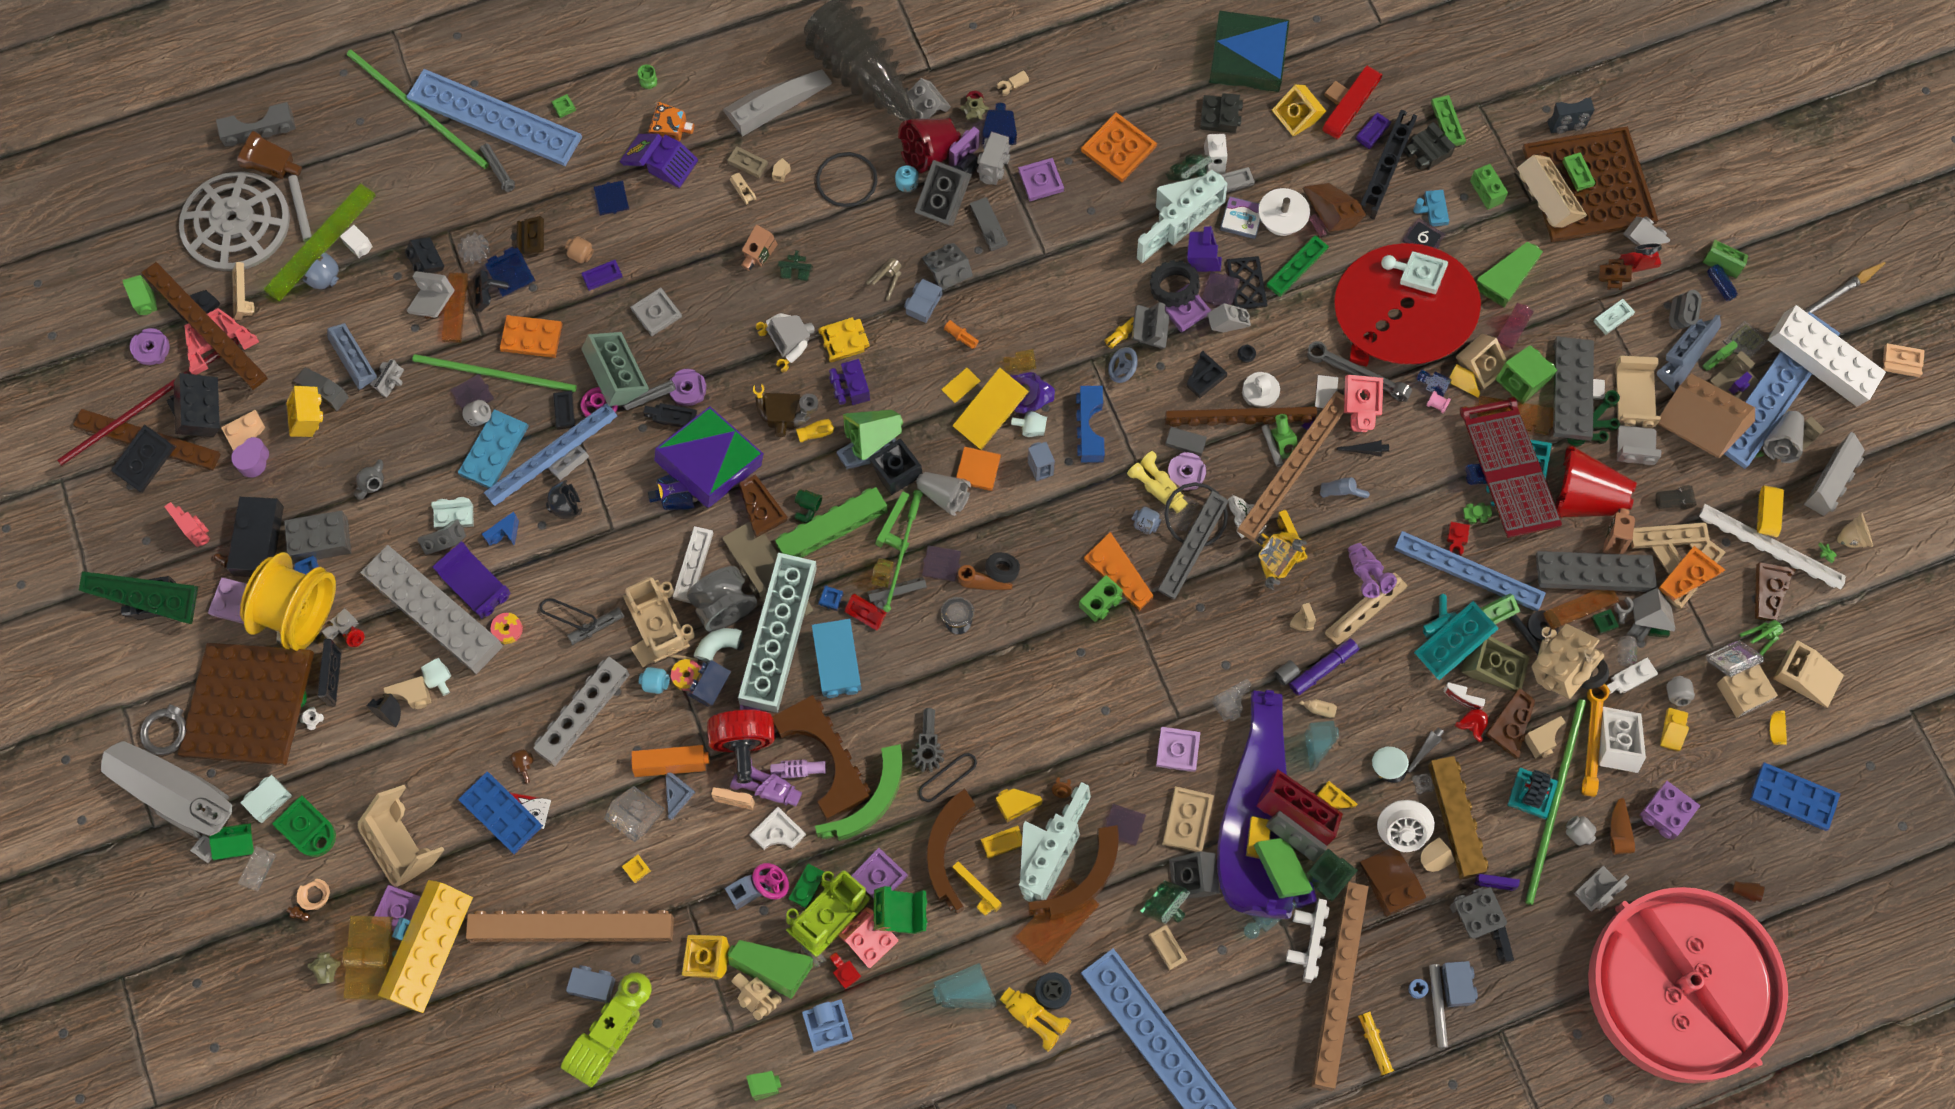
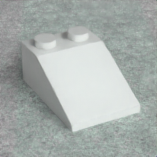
(1621, 740)

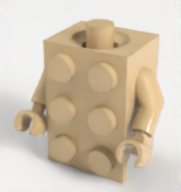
(1566, 660)

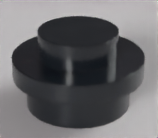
(1246, 353)

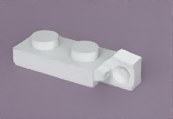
(1632, 676)

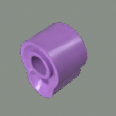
(250, 457)

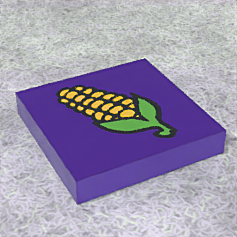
(640, 150)

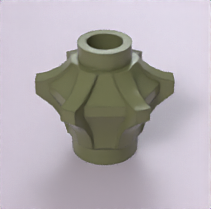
(974, 109)
(324, 967)

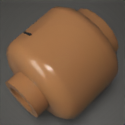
(579, 249)

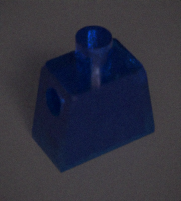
(1000, 122)

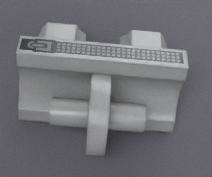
(389, 378)

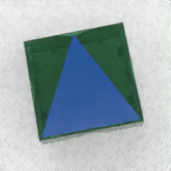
(1249, 51)

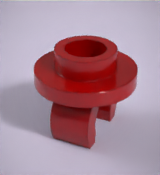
(354, 637)

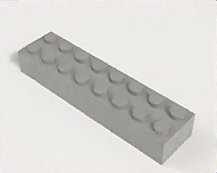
(432, 609)

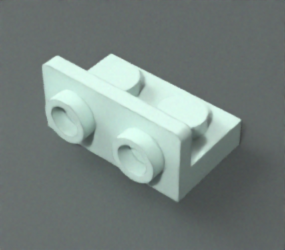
(450, 510)

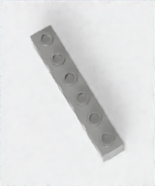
(580, 722)

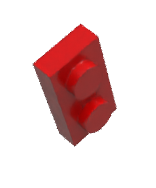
(865, 612)

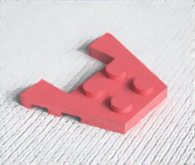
(198, 346)

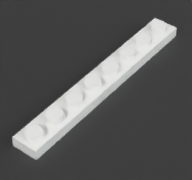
(1776, 548)

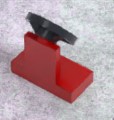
(1643, 258)

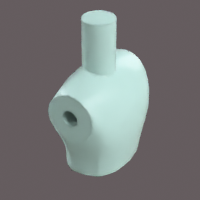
(1032, 424)
(436, 674)

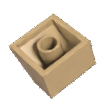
(1483, 358)

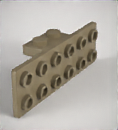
(755, 558)

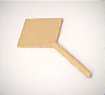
(644, 656)

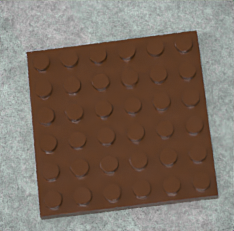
(1619, 184)
(246, 703)

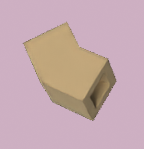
(780, 169)

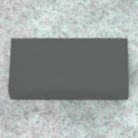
(1186, 441)

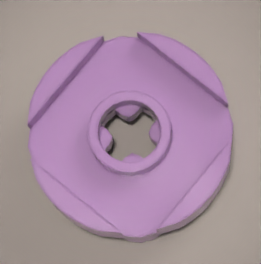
(1184, 461)

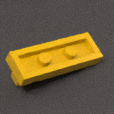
(989, 901)

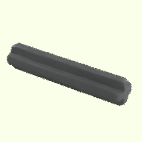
(651, 394)

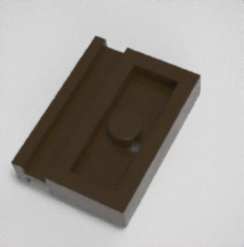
(530, 235)

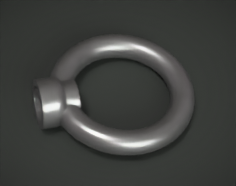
(171, 712)

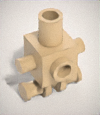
(755, 996)

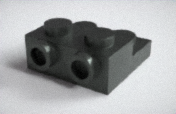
(1221, 113)

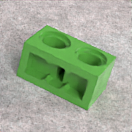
(1488, 186)
(1097, 595)

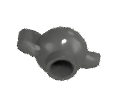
(369, 480)

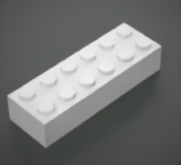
(1826, 356)

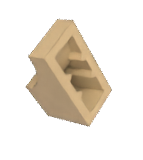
(413, 691)
(1542, 740)

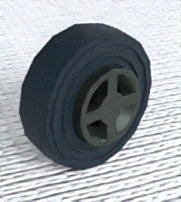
(1051, 984)

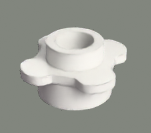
(311, 712)

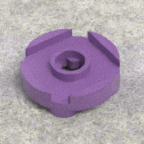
(156, 354)
(694, 395)

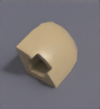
(1436, 856)

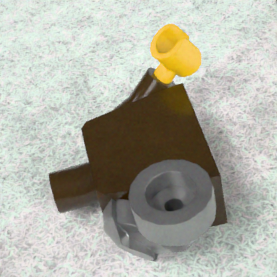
(784, 410)

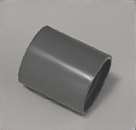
(1287, 672)

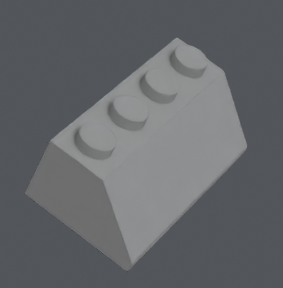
(1835, 475)

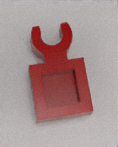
(1458, 535)

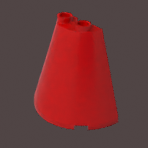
(1592, 487)

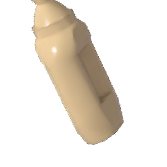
(1320, 707)

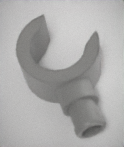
(1622, 613)

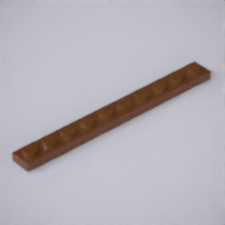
(204, 326)

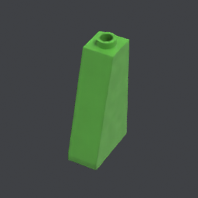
(1507, 276)
(774, 967)

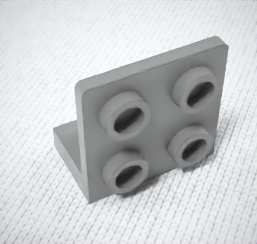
(927, 99)
(433, 294)
(1598, 889)

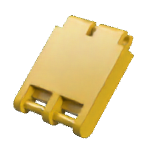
(844, 339)

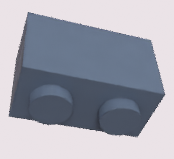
(1040, 461)
(591, 984)
(1459, 984)

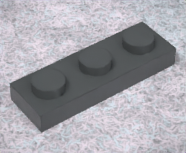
(1296, 836)

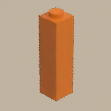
(669, 760)

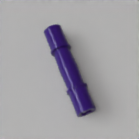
(1324, 667)

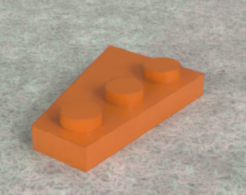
(1689, 574)

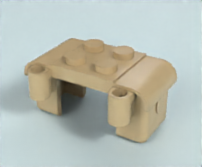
(656, 619)

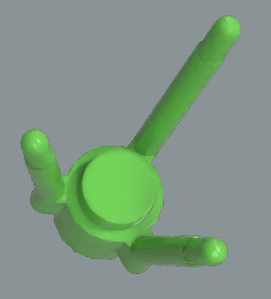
(1769, 631)

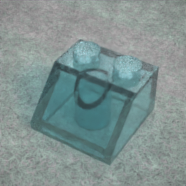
(1319, 741)

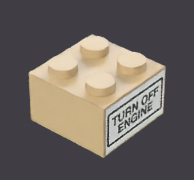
(1747, 690)

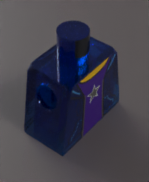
(671, 494)

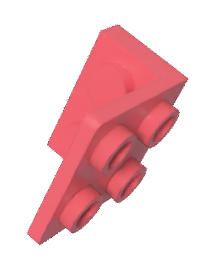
(865, 941)

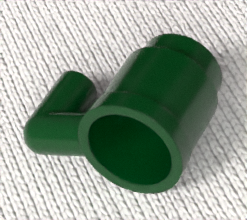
(809, 501)

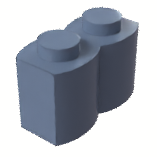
(923, 301)

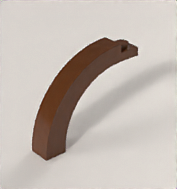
(947, 820)
(1094, 883)

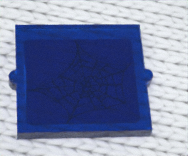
(611, 197)

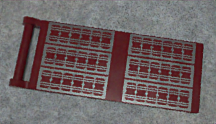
(1511, 469)

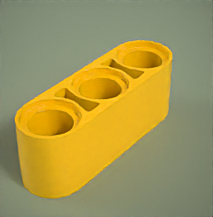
(1770, 511)

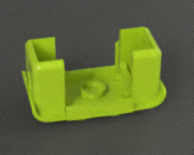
(828, 912)

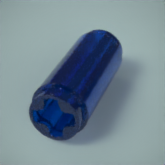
(1722, 282)

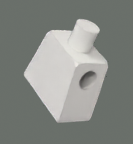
(1216, 147)

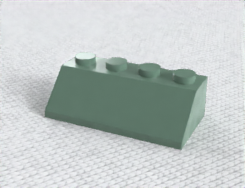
(614, 367)

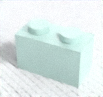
(266, 798)

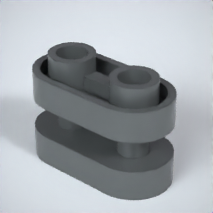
(1685, 309)

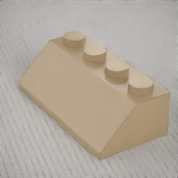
(1550, 191)

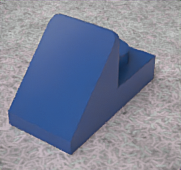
(507, 526)

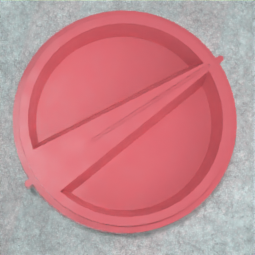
(1688, 985)

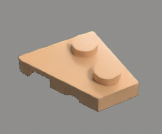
(243, 428)

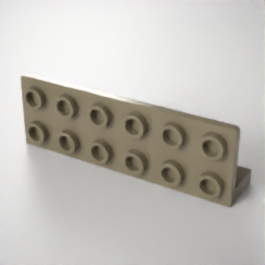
(1743, 364)

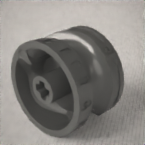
(720, 598)

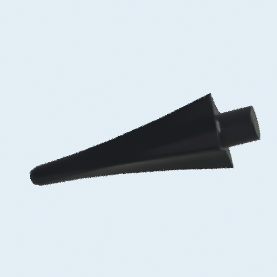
(1372, 448)

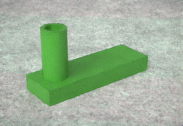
(885, 535)

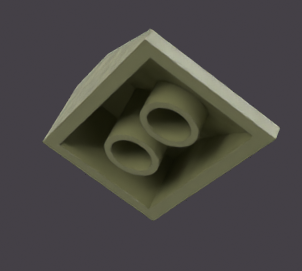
(1497, 665)

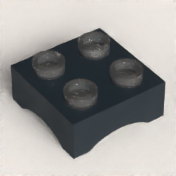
(1571, 116)

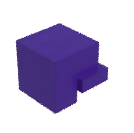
(1204, 251)

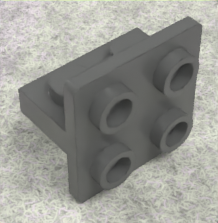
(1151, 325)

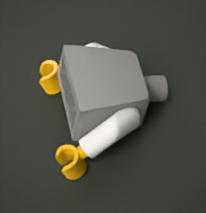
(788, 335)

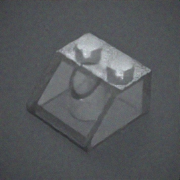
(633, 813)

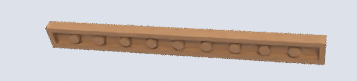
(1293, 467)

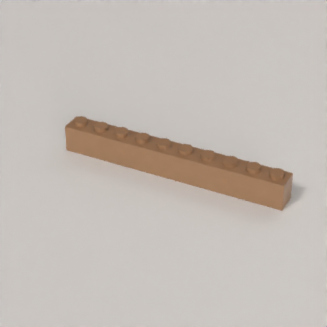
(570, 927)
(1339, 987)

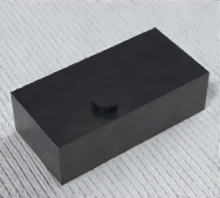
(254, 534)

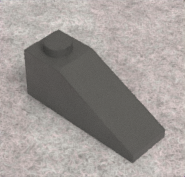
(330, 392)

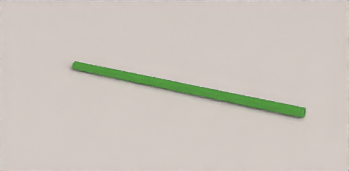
(418, 109)
(1555, 802)

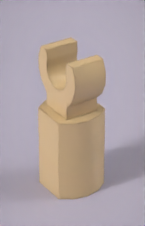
(1013, 82)

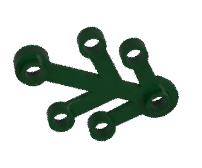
(1601, 423)

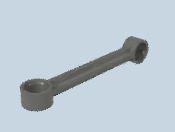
(1398, 390)

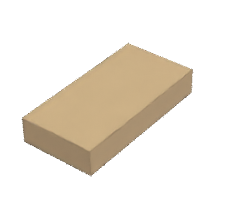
(1167, 947)

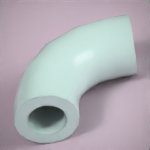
(716, 640)

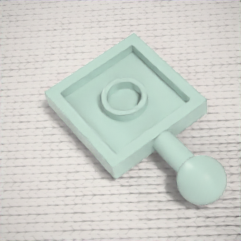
(1420, 272)

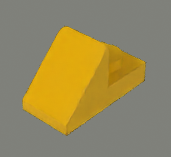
(1674, 729)

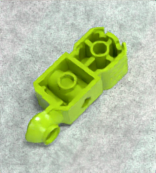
(594, 1052)

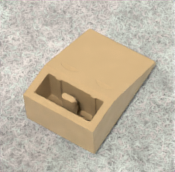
(1809, 674)

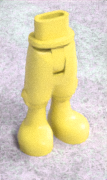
(1162, 485)

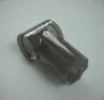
(1681, 497)

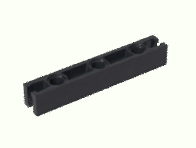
(1391, 154)

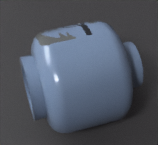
(1146, 520)

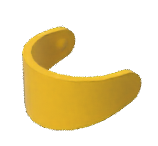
(1778, 728)

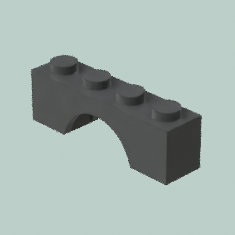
(277, 120)

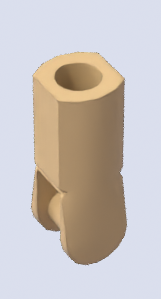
(742, 187)

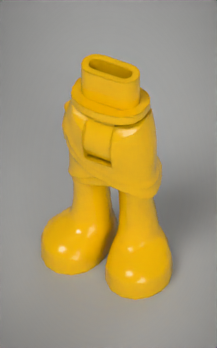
(1025, 1009)

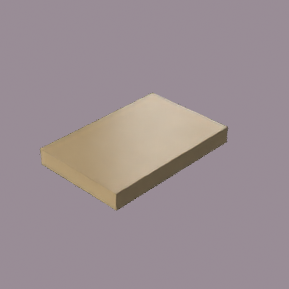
(1188, 819)

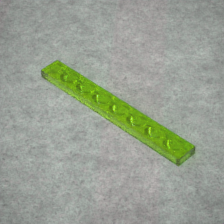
(319, 242)

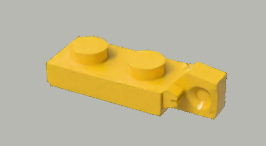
(1284, 522)

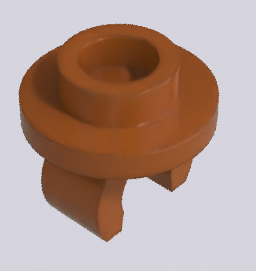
(1062, 789)

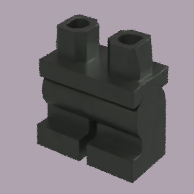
(1429, 147)

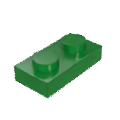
(806, 886)

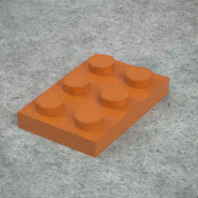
(531, 336)

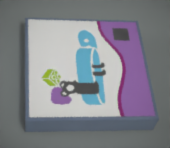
(1241, 217)

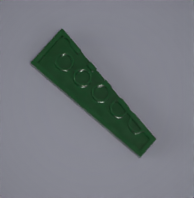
(158, 597)

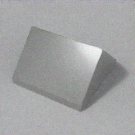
(1653, 611)

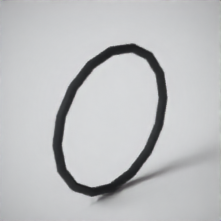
(846, 154)
(1171, 498)

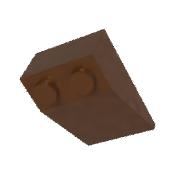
(1334, 206)
(1392, 881)

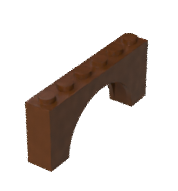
(808, 720)

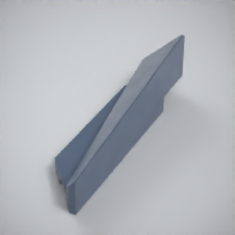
(1687, 352)

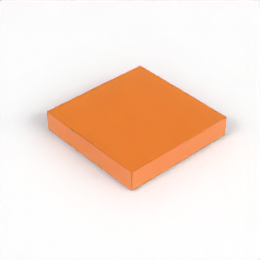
(979, 468)

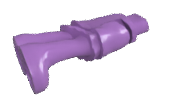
(1364, 566)
(772, 788)

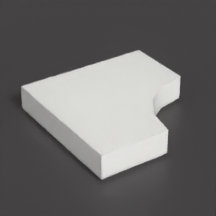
(777, 830)

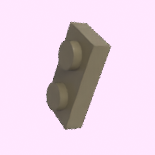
(747, 162)

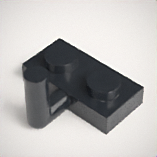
(481, 289)

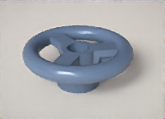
(1124, 366)

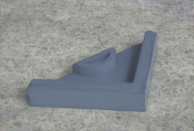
(677, 794)

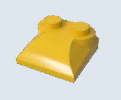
(706, 956)

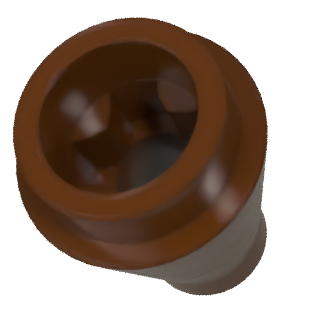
(1750, 891)

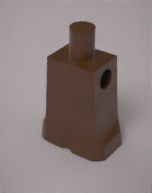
(267, 157)

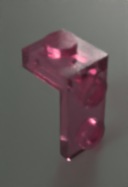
(1515, 325)

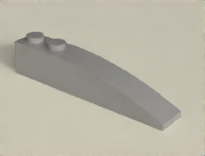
(774, 100)

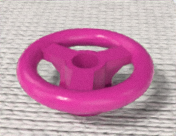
(596, 397)
(772, 879)

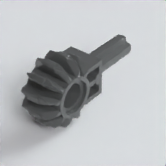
(928, 743)

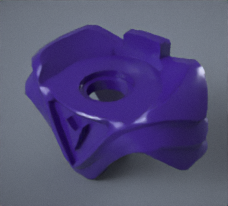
(1039, 394)

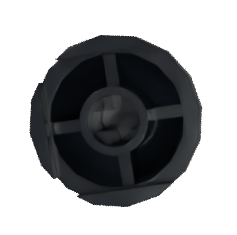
(563, 501)

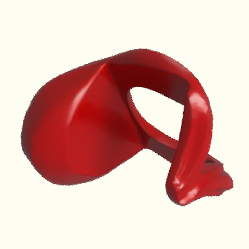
(1475, 721)

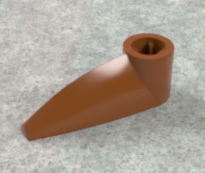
(980, 580)
(1621, 832)

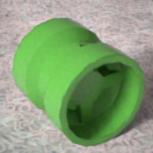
(647, 76)

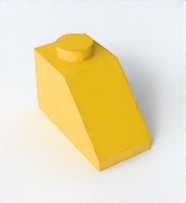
(1016, 803)

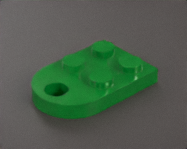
(305, 826)

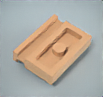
(1903, 360)
(733, 798)

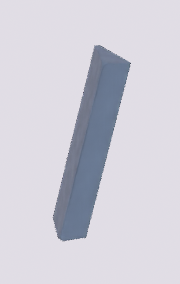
(351, 355)

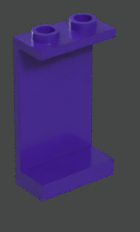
(471, 580)

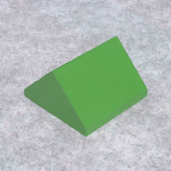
(1728, 258)

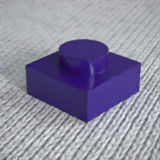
(1741, 384)
(1306, 899)

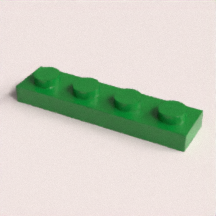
(1297, 266)

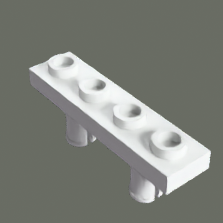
(1309, 958)

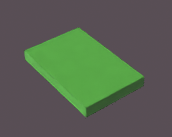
(1283, 868)

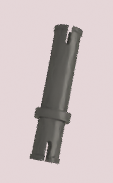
(602, 622)

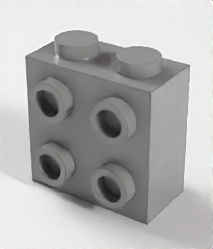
(993, 158)

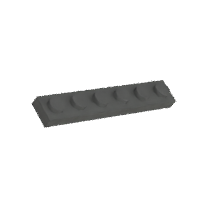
(1192, 545)

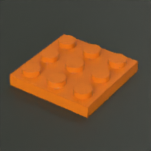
(1119, 147)

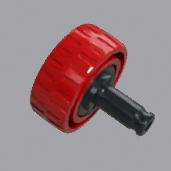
(740, 733)

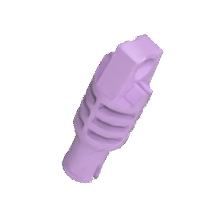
(797, 768)

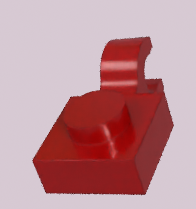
(846, 972)

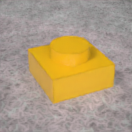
(636, 868)

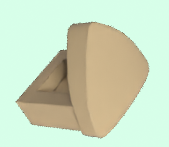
(1304, 619)

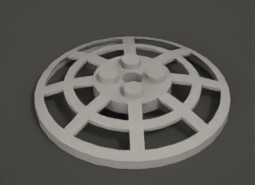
(239, 226)

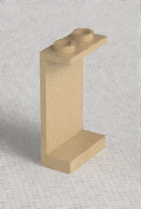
(1636, 391)

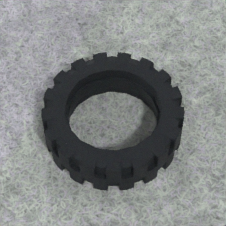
(1170, 269)

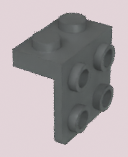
(948, 265)
(1479, 912)

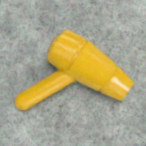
(815, 430)

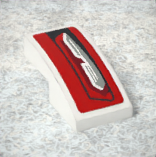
(1458, 694)

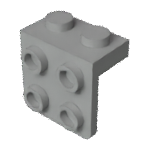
(1637, 445)

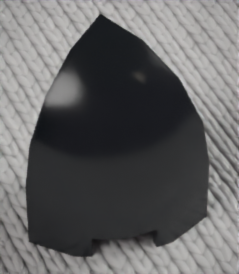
(386, 709)

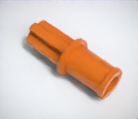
(961, 334)

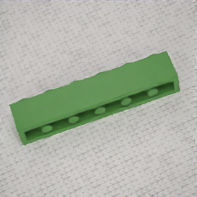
(832, 525)

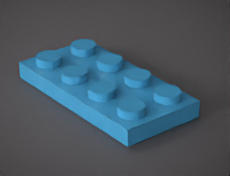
(493, 449)

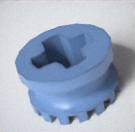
(1415, 994)

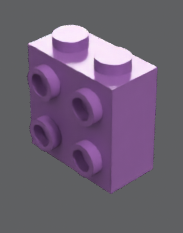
(1669, 810)

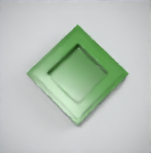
(563, 106)

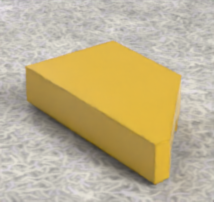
(1464, 380)
(1336, 797)

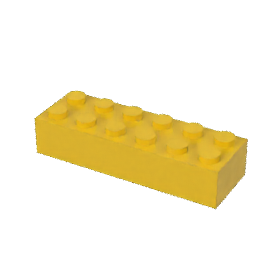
(425, 946)

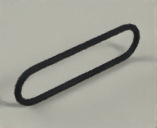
(565, 621)
(953, 783)

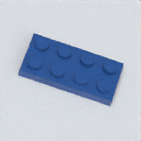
(1795, 796)
(500, 812)

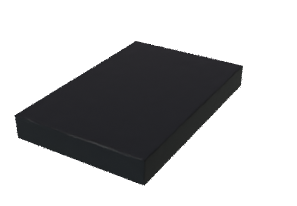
(143, 458)
(329, 672)

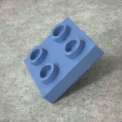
(827, 1025)

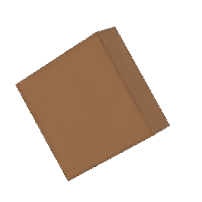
(1336, 92)

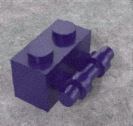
(854, 380)

